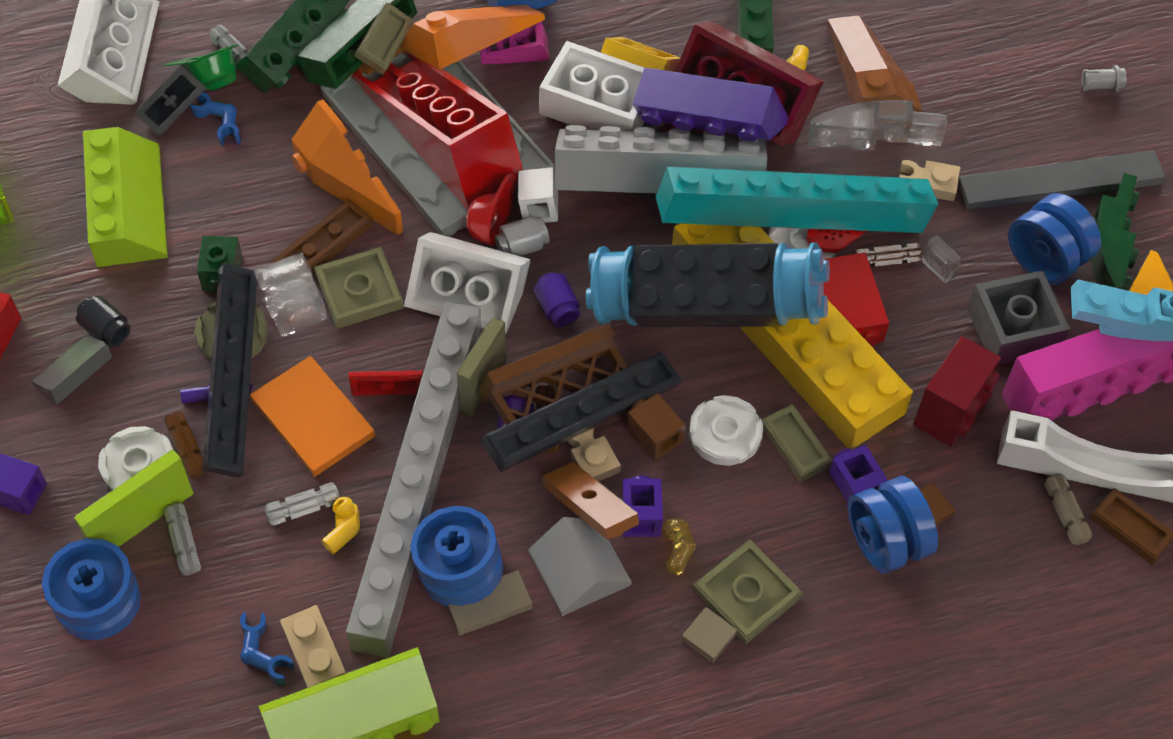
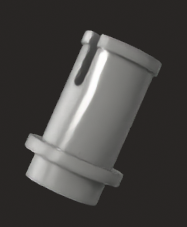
(1104, 79)

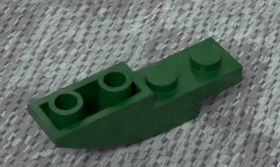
(1116, 240)

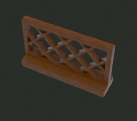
(545, 365)

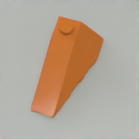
(456, 34)
(332, 165)

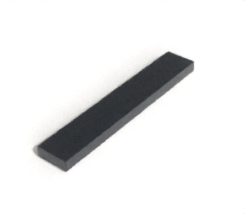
(230, 371)
(579, 411)

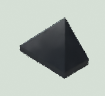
(170, 100)

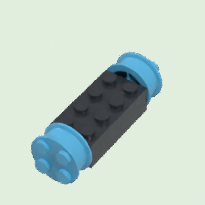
(708, 285)

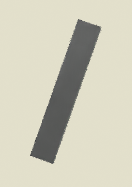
(1067, 178)

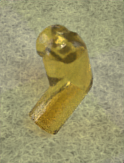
(683, 543)

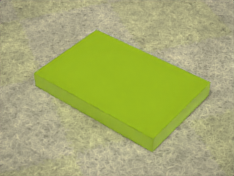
(136, 501)

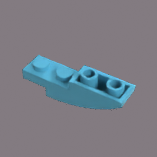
(1124, 312)

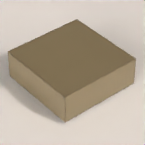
(709, 635)

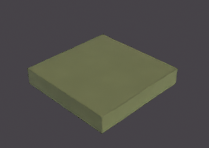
(358, 287)
(484, 357)
(747, 591)

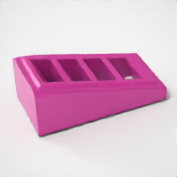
(527, 52)

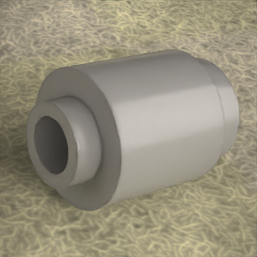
(522, 236)

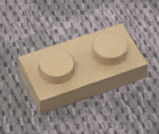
(312, 646)

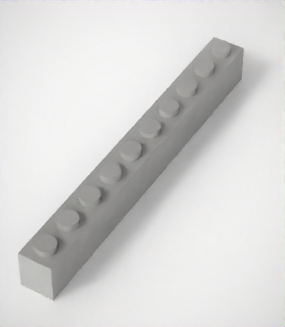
(413, 484)

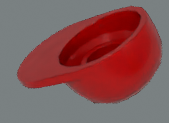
(491, 211)

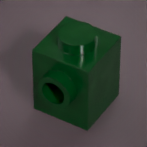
(213, 253)

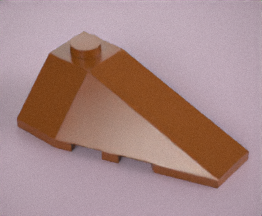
(867, 65)

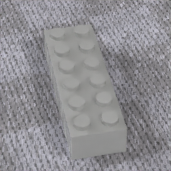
(638, 158)

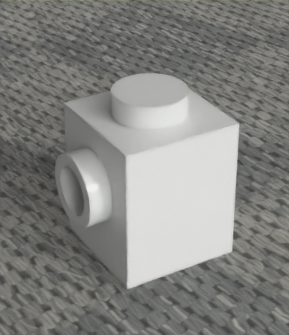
(537, 194)

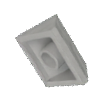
(577, 565)

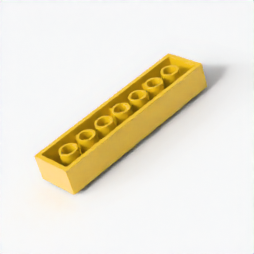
(824, 361)

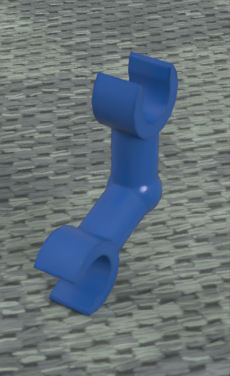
(226, 111)
(255, 658)

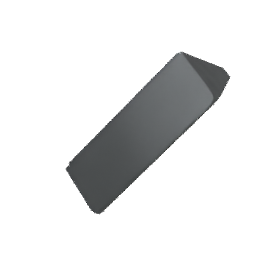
(72, 368)

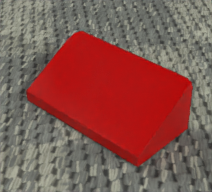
(385, 382)

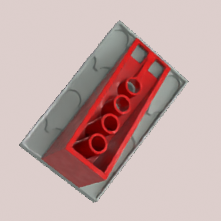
(435, 135)

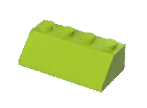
(123, 197)
(359, 704)

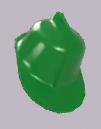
(212, 69)

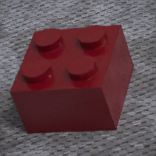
(958, 392)

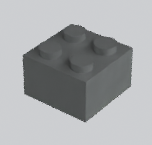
(1017, 315)

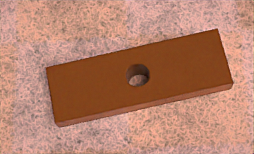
(590, 500)

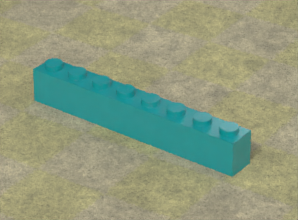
(795, 200)

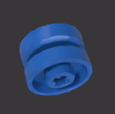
(1054, 237)
(893, 524)
(457, 556)
(91, 589)

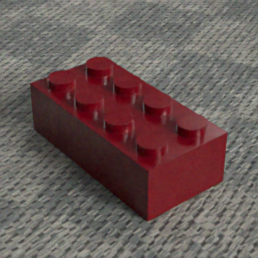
(726, 56)

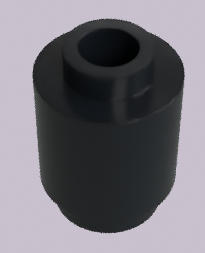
(102, 321)

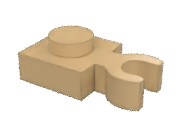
(941, 176)
(594, 455)

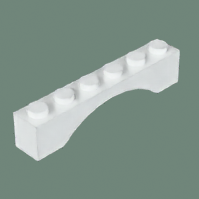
(1046, 448)

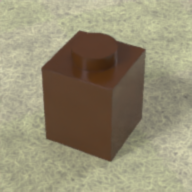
(655, 426)

